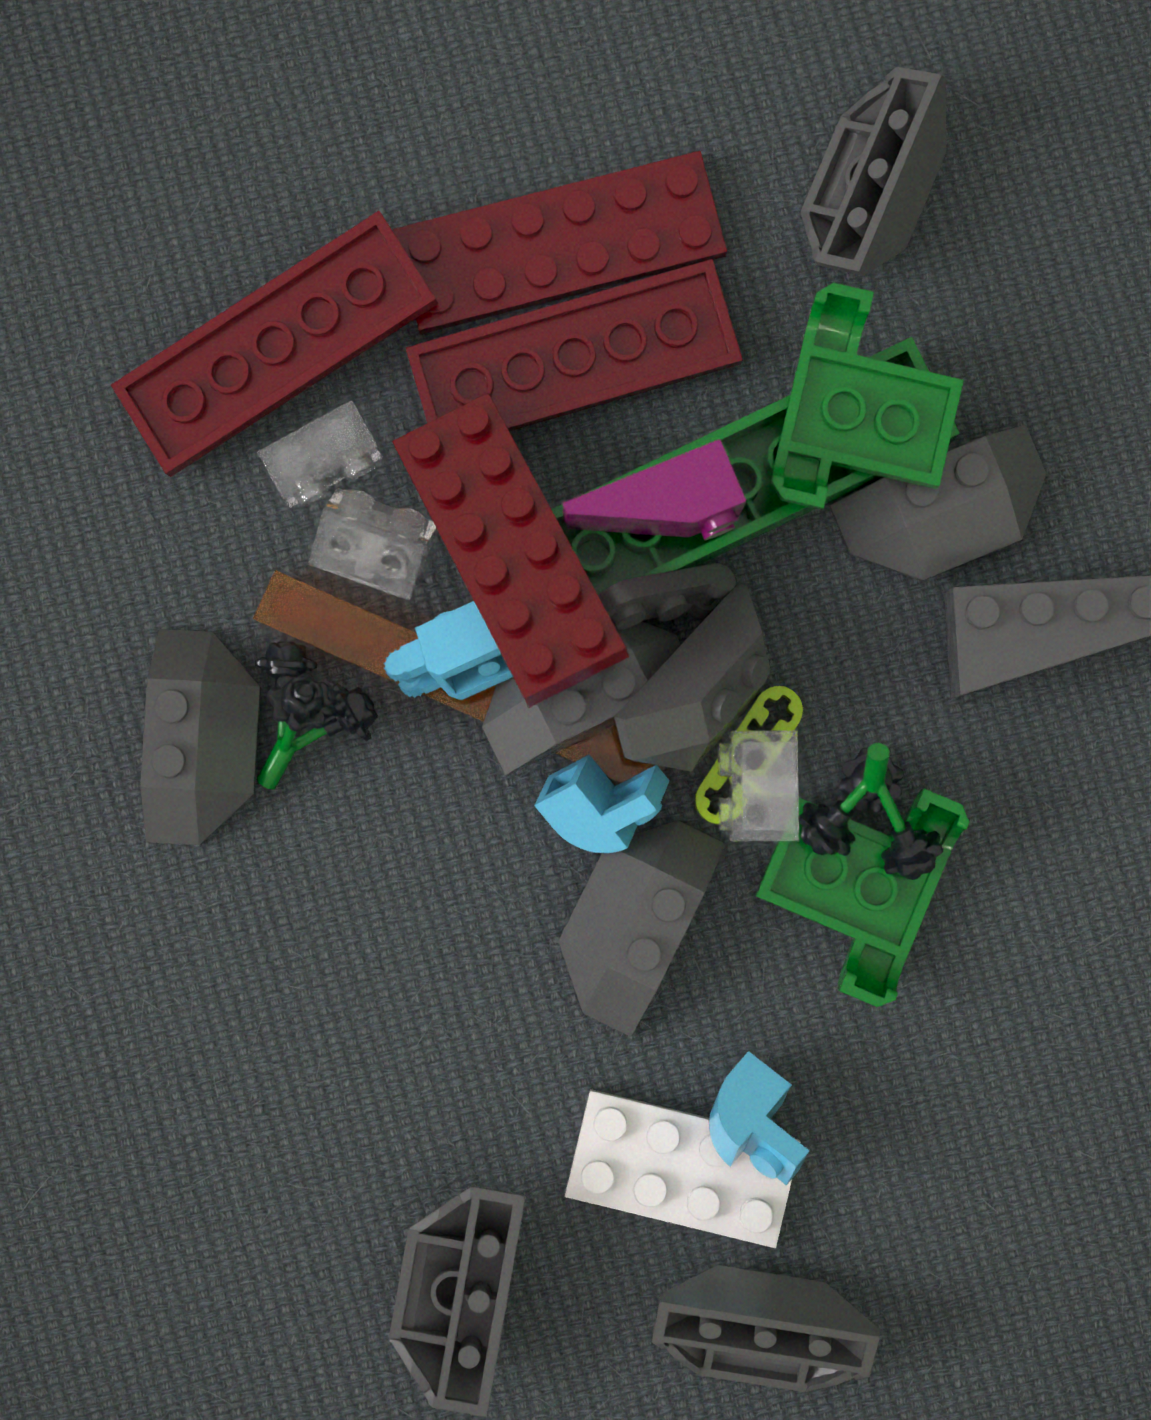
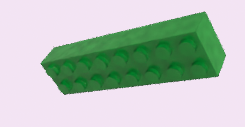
(752, 451)

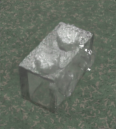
(321, 455)
(373, 542)
(761, 786)

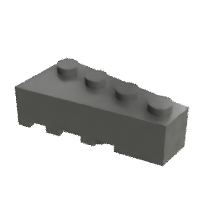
(1036, 626)

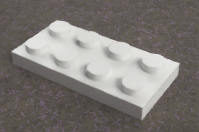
(668, 1170)

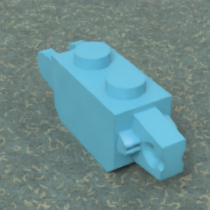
(451, 654)

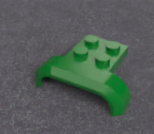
(858, 408)
(860, 898)

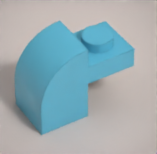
(595, 812)
(743, 1121)

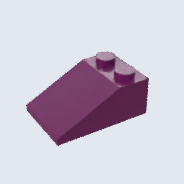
(669, 499)

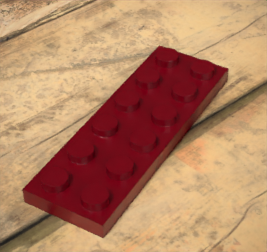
(565, 241)
(274, 344)
(583, 350)
(510, 550)

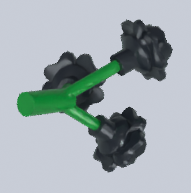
(305, 703)
(871, 781)

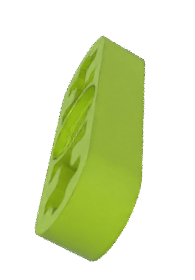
(759, 715)

